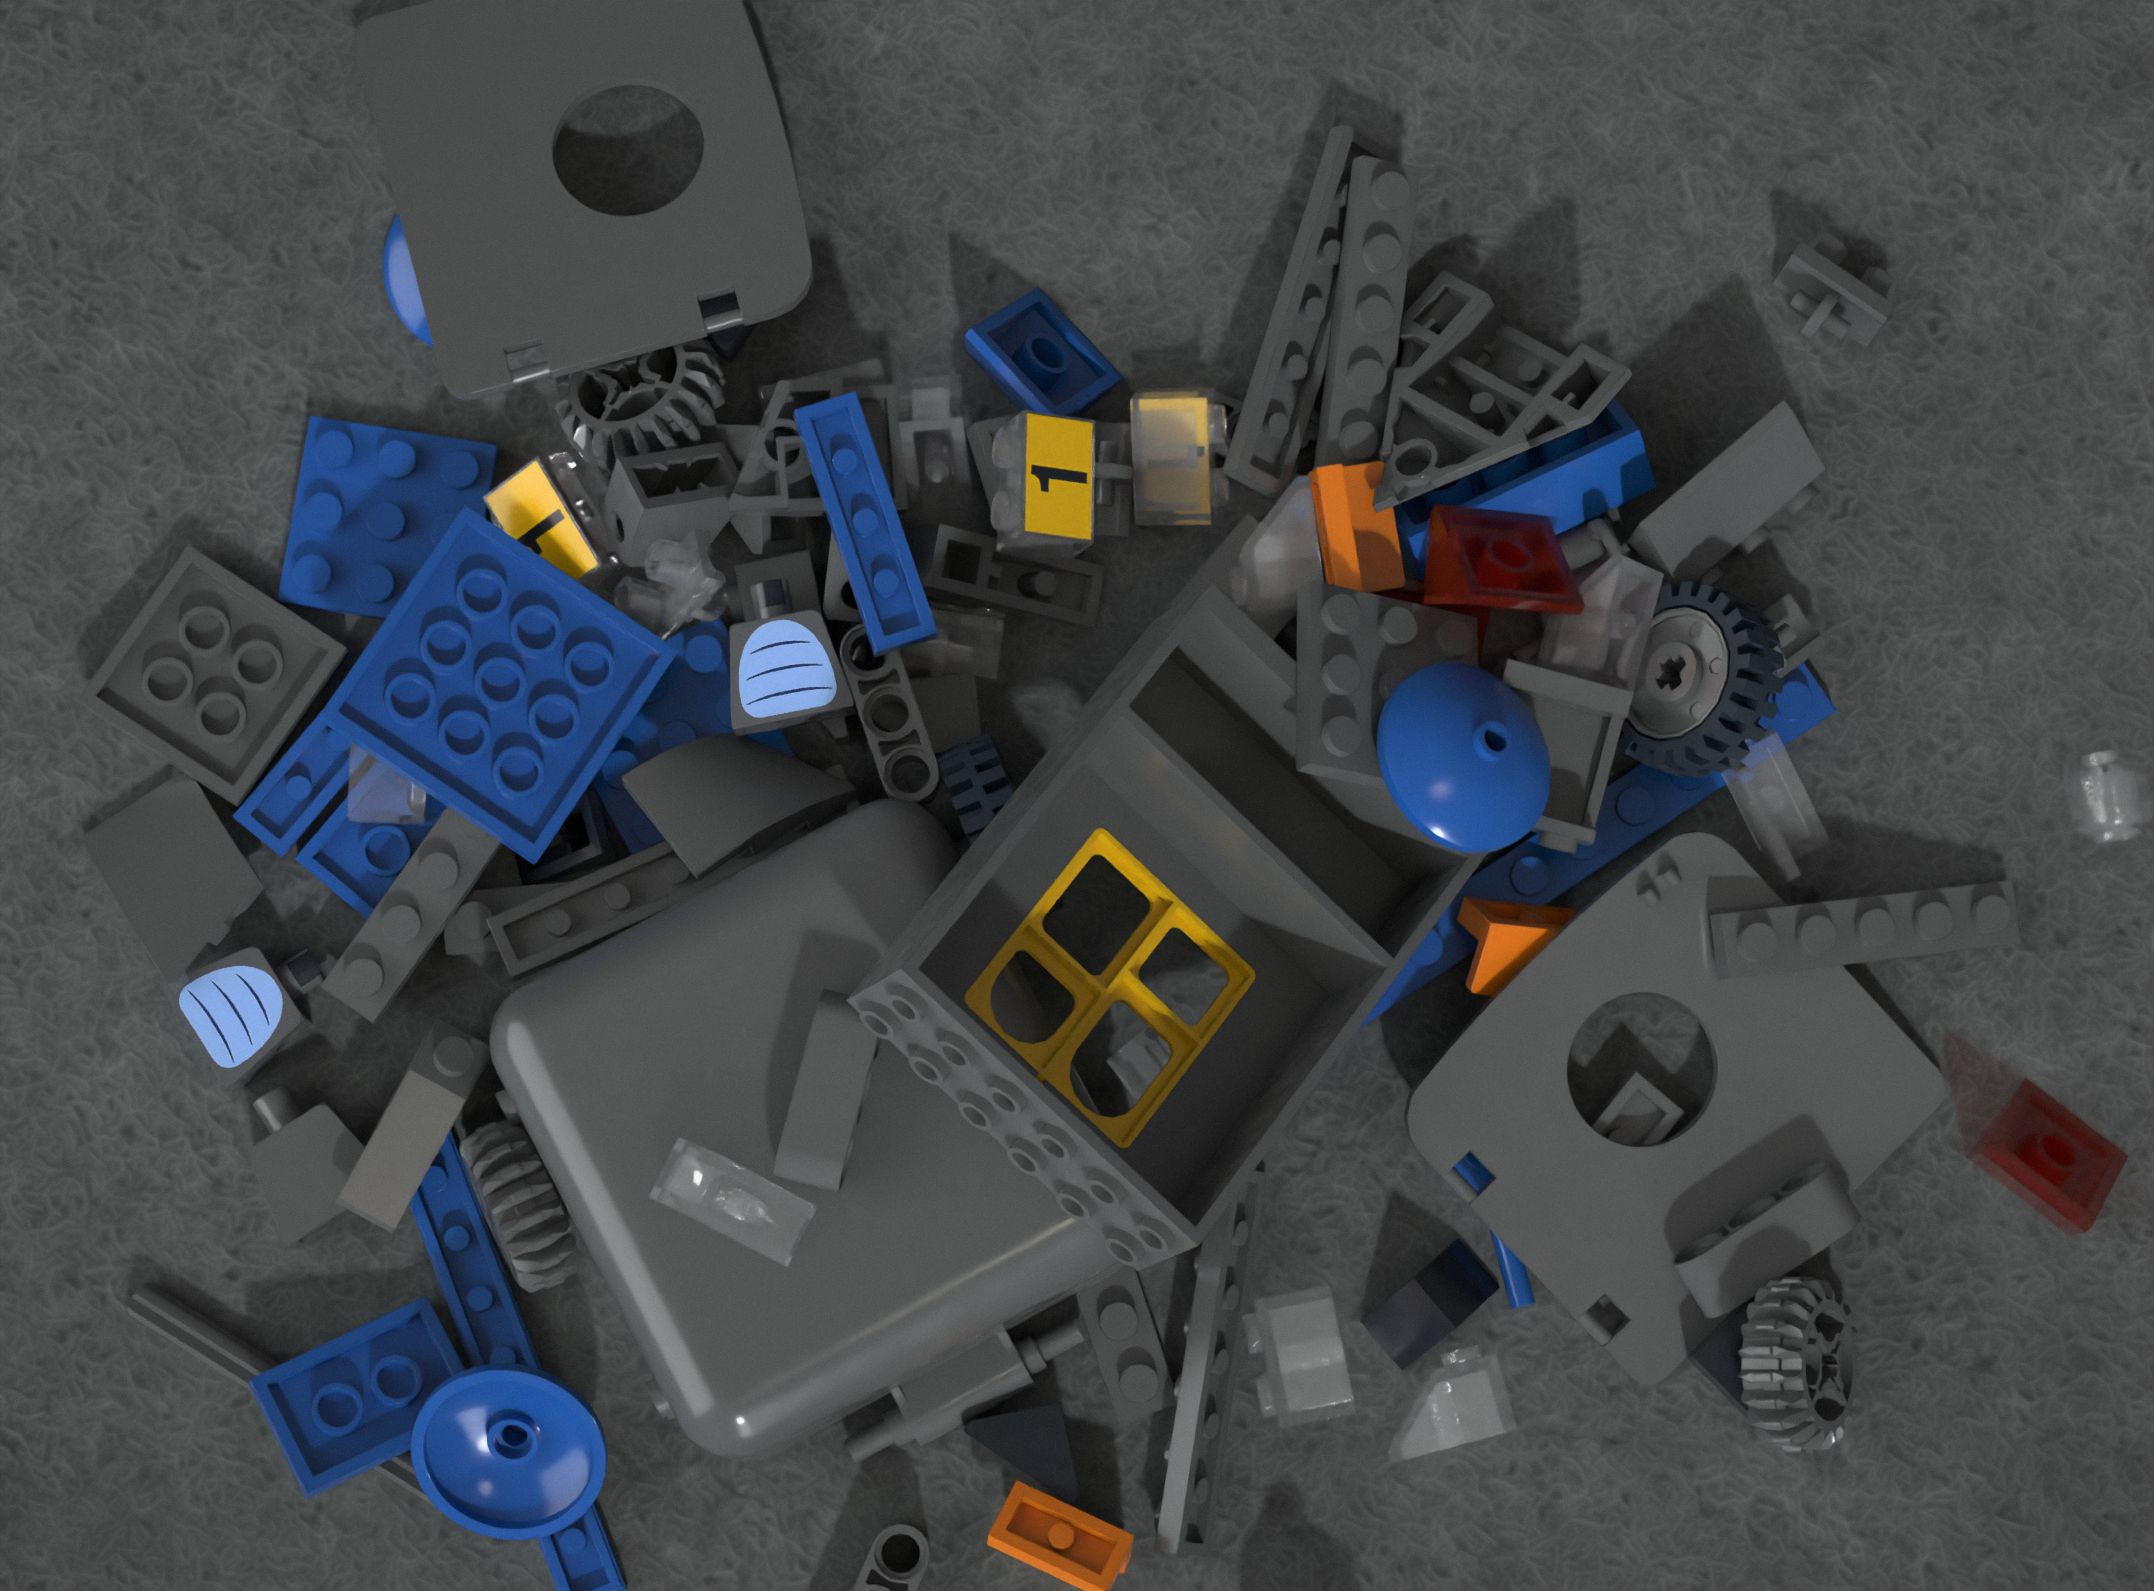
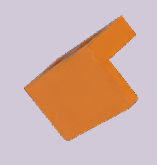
(1355, 542)
(1506, 937)
(1060, 1539)

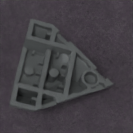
(1478, 392)

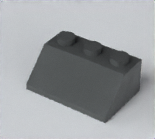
(1731, 501)

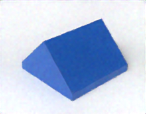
(1040, 358)

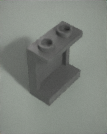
(1581, 735)

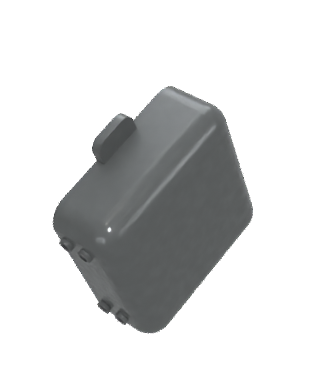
(701, 1038)

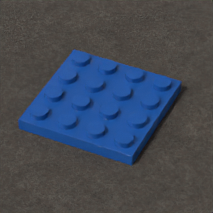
(498, 684)

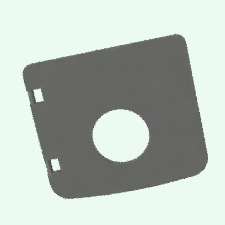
(495, 240)
(1798, 1079)

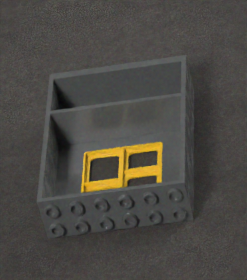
(1276, 873)

